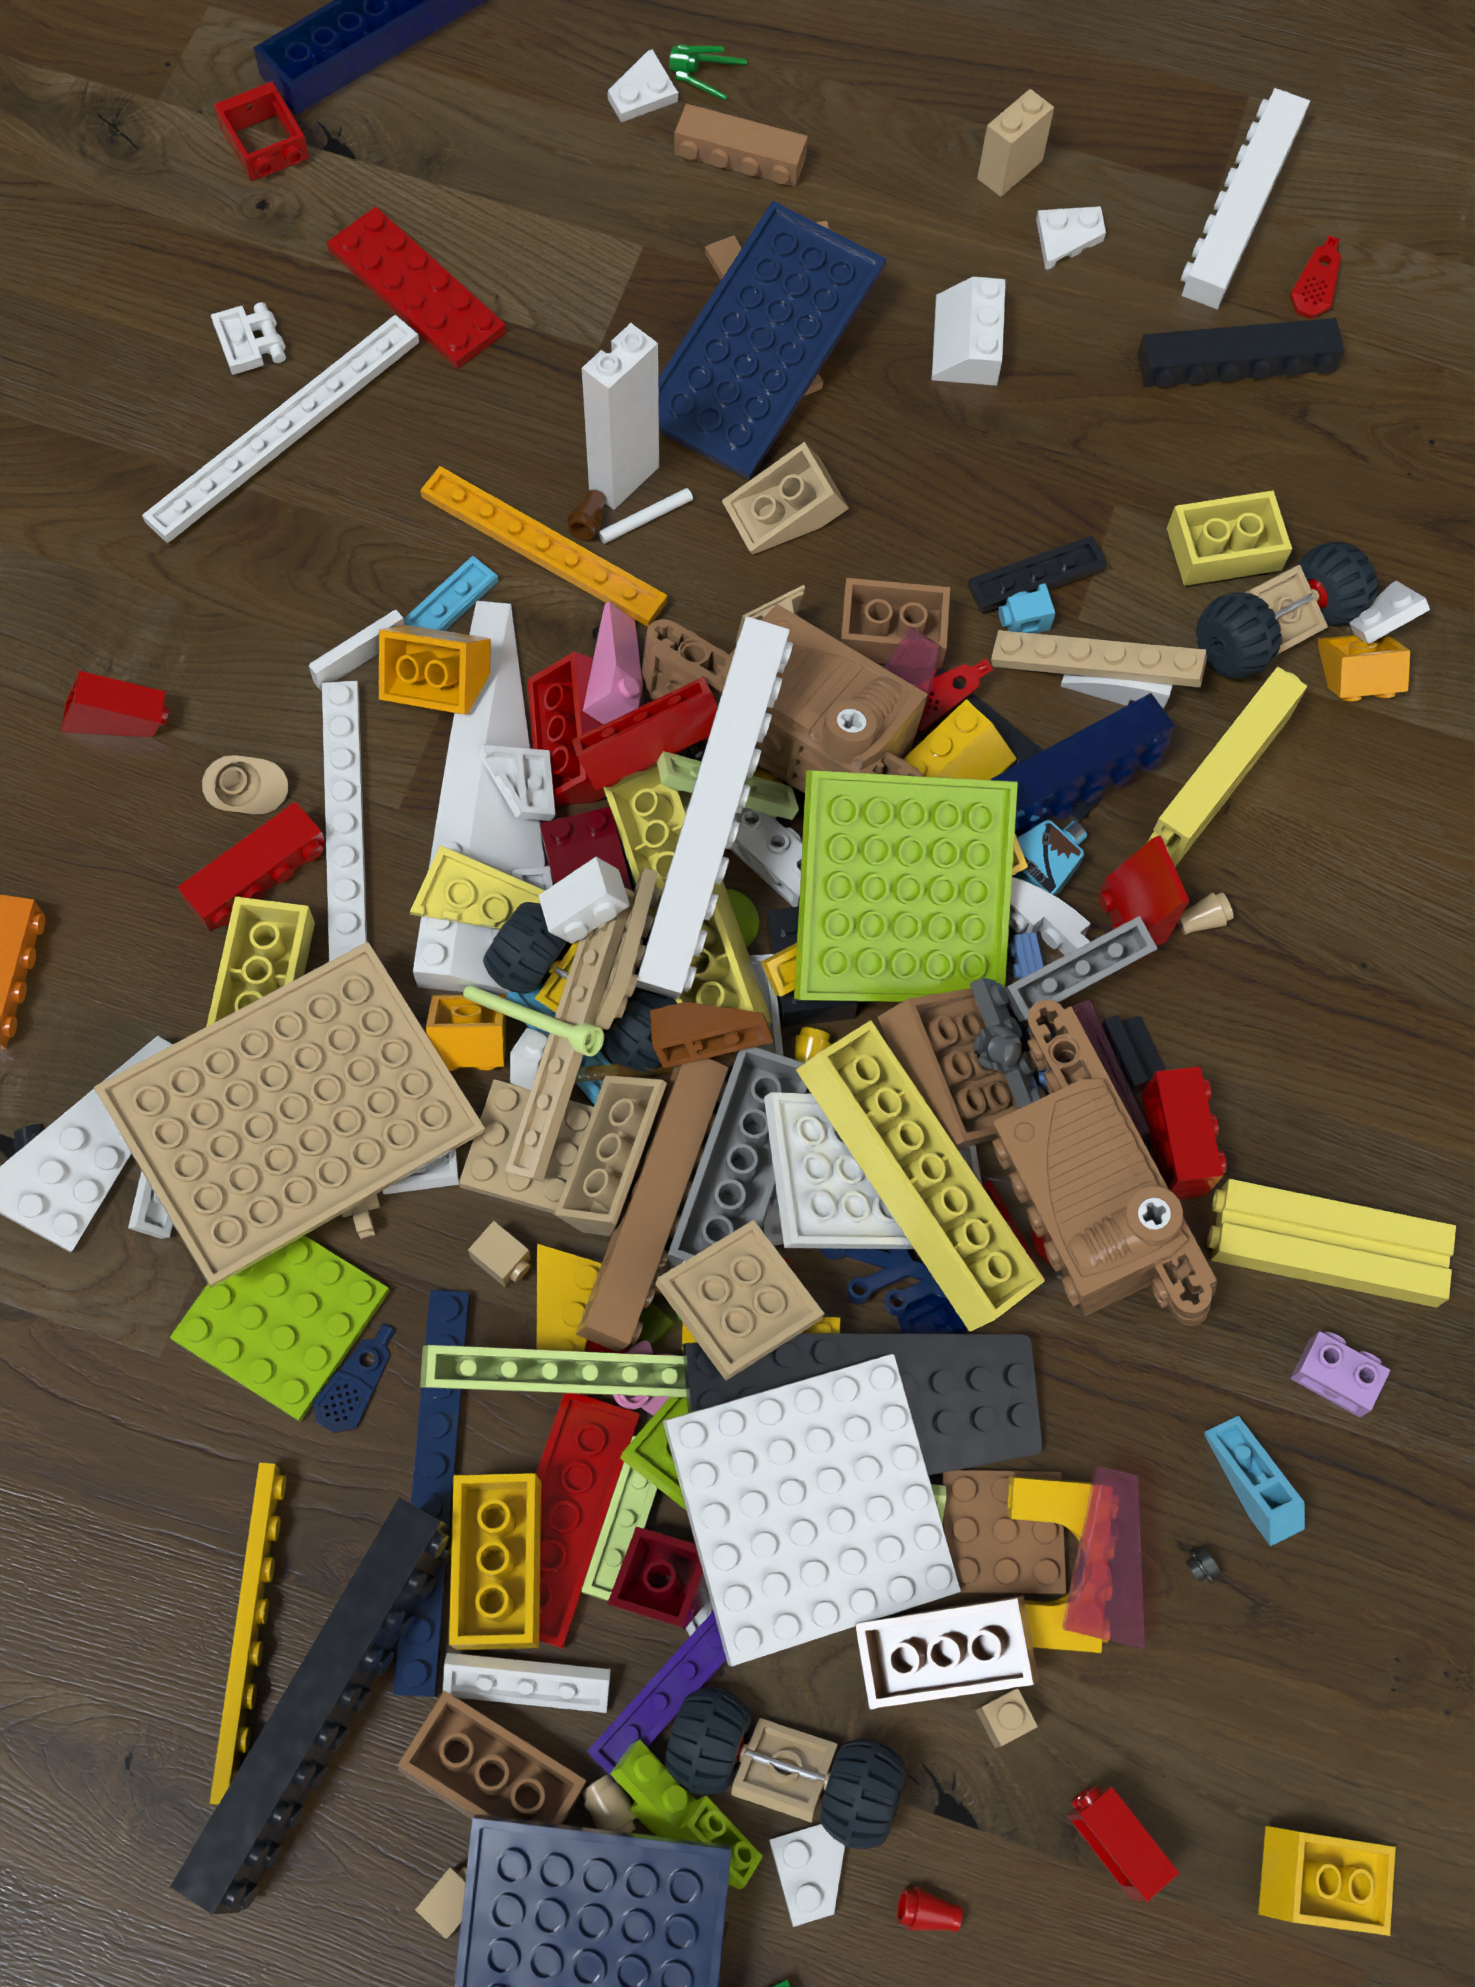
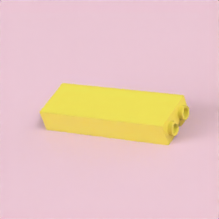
(1228, 763)
(1332, 1243)

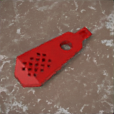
(1317, 282)
(947, 695)

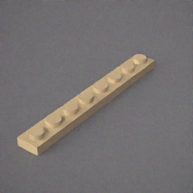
(559, 1060)

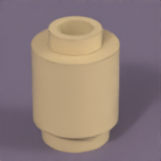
(609, 1806)

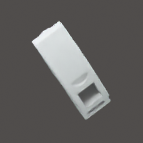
(1038, 910)

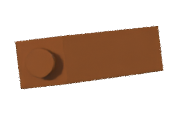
(702, 1031)

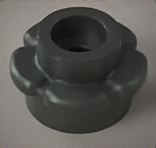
(1203, 1565)

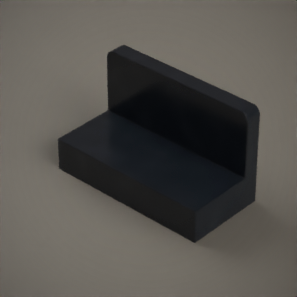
(1133, 1050)

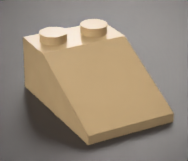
(785, 501)

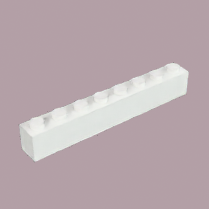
(1245, 198)

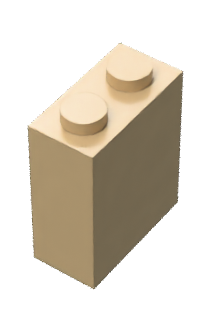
(1015, 142)

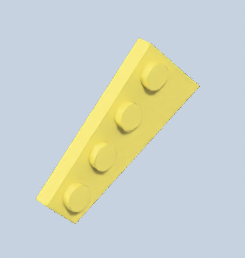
(470, 892)

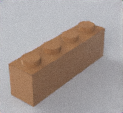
(740, 145)

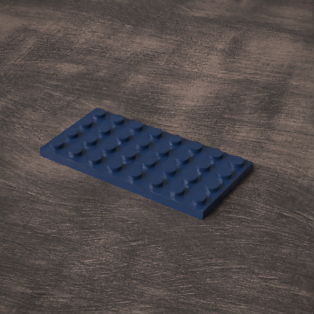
(763, 338)

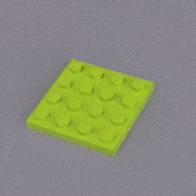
(283, 1323)

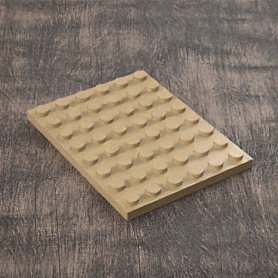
(288, 1112)

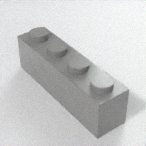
(1081, 967)

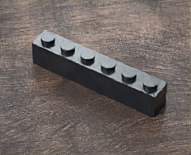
(1240, 352)

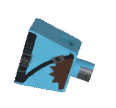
(1051, 855)

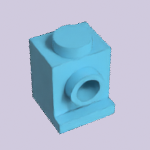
(1028, 611)

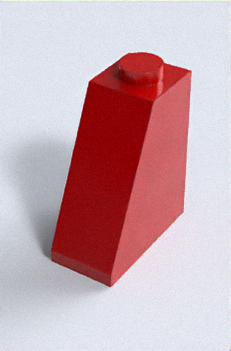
(113, 707)

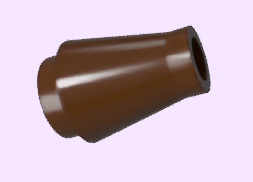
(587, 516)

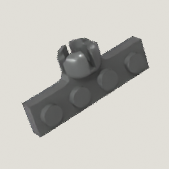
(1000, 1043)

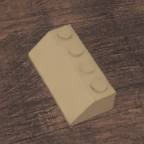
(609, 1153)

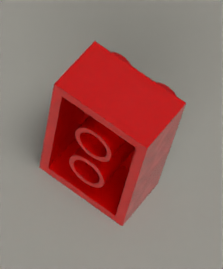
(1183, 1131)

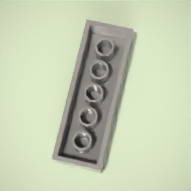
(737, 1163)

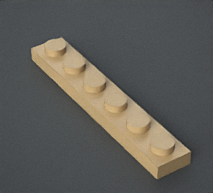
(1099, 658)

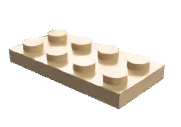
(630, 951)

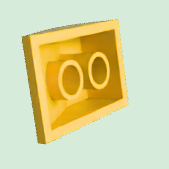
(1327, 1881)

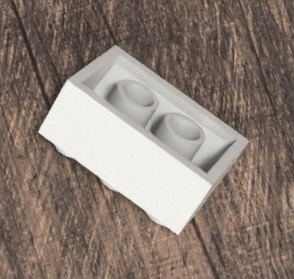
(969, 332)

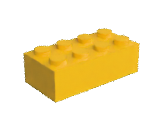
(495, 1562)

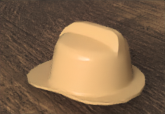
(244, 785)

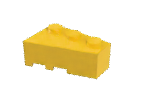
(562, 1295)

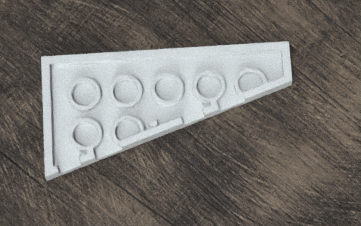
(68, 1168)

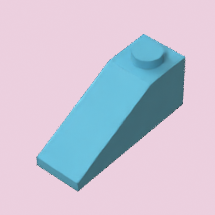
(1257, 1481)

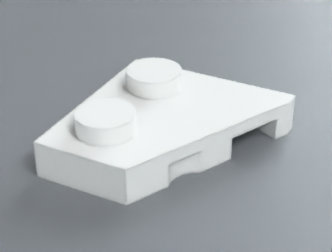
(523, 779)
(808, 1872)

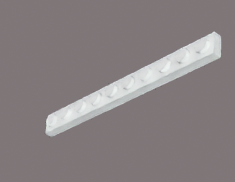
(280, 429)
(344, 817)

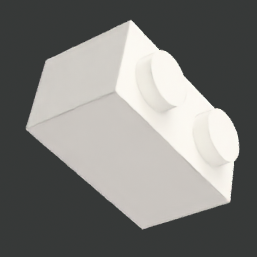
(584, 900)

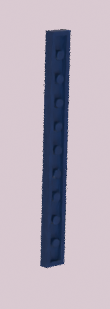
(433, 1493)

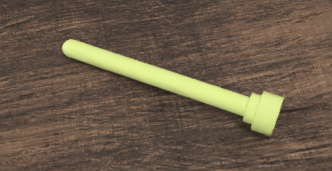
(582, 1037)

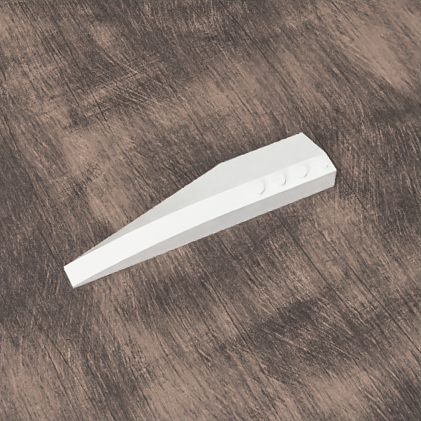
(473, 811)

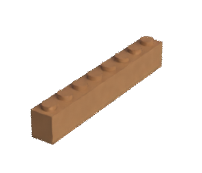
(652, 1205)

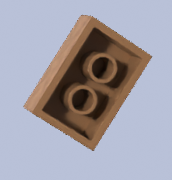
(882, 611)

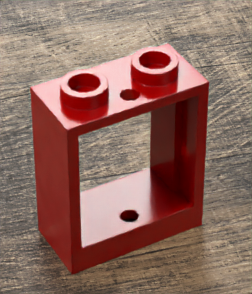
(265, 103)
(1121, 1842)

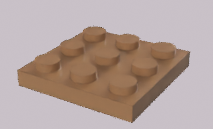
(991, 1549)

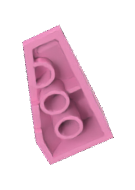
(615, 674)

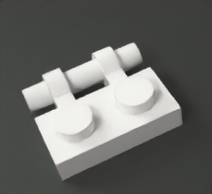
(238, 342)

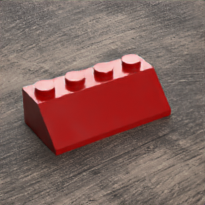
(557, 719)

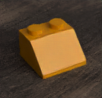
(1364, 669)
(466, 1033)

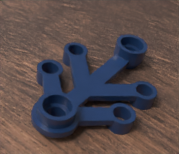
(896, 1266)

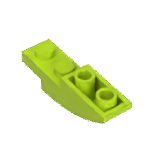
(676, 1814)

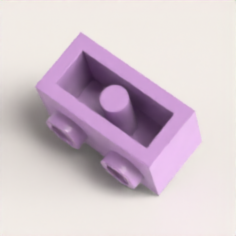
(1340, 1373)

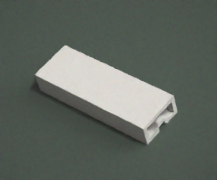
(622, 415)

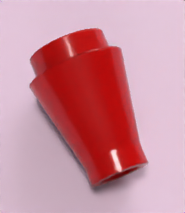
(927, 1912)

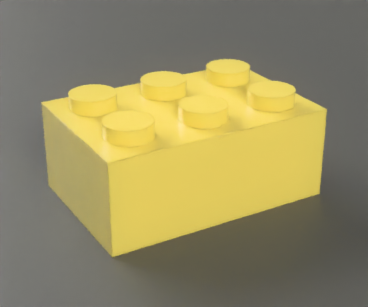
(1229, 538)

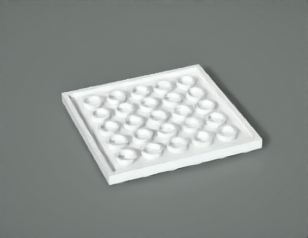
(810, 1508)

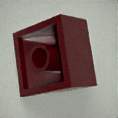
(660, 1579)

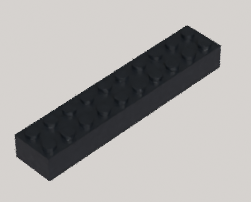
(315, 1712)

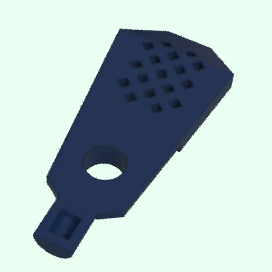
(357, 1378)

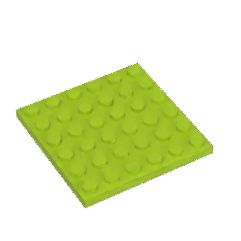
(903, 885)

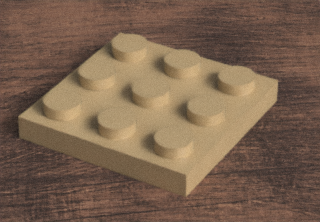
(491, 1150)
(739, 1299)

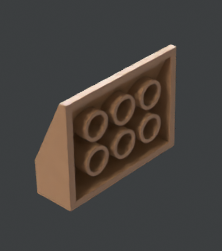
(935, 1047)

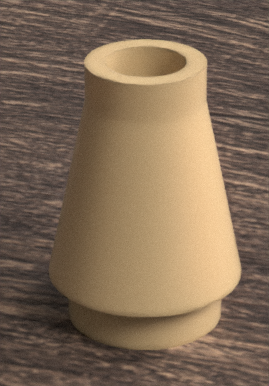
(1206, 914)

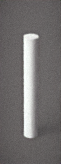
(645, 515)

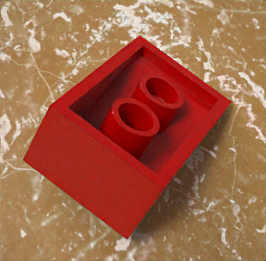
(1146, 888)

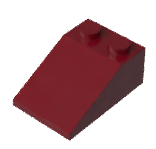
(580, 838)

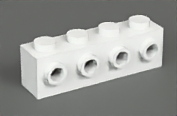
(770, 852)

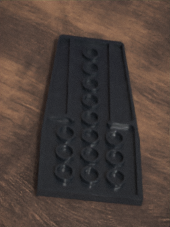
(964, 1391)

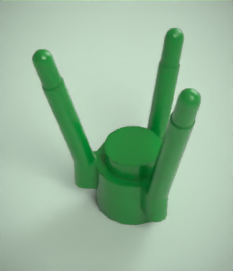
(686, 59)

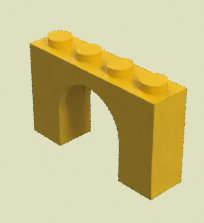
(1063, 1504)

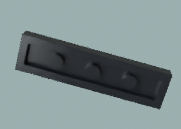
(1049, 568)

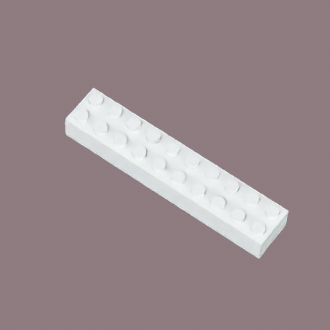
(710, 814)

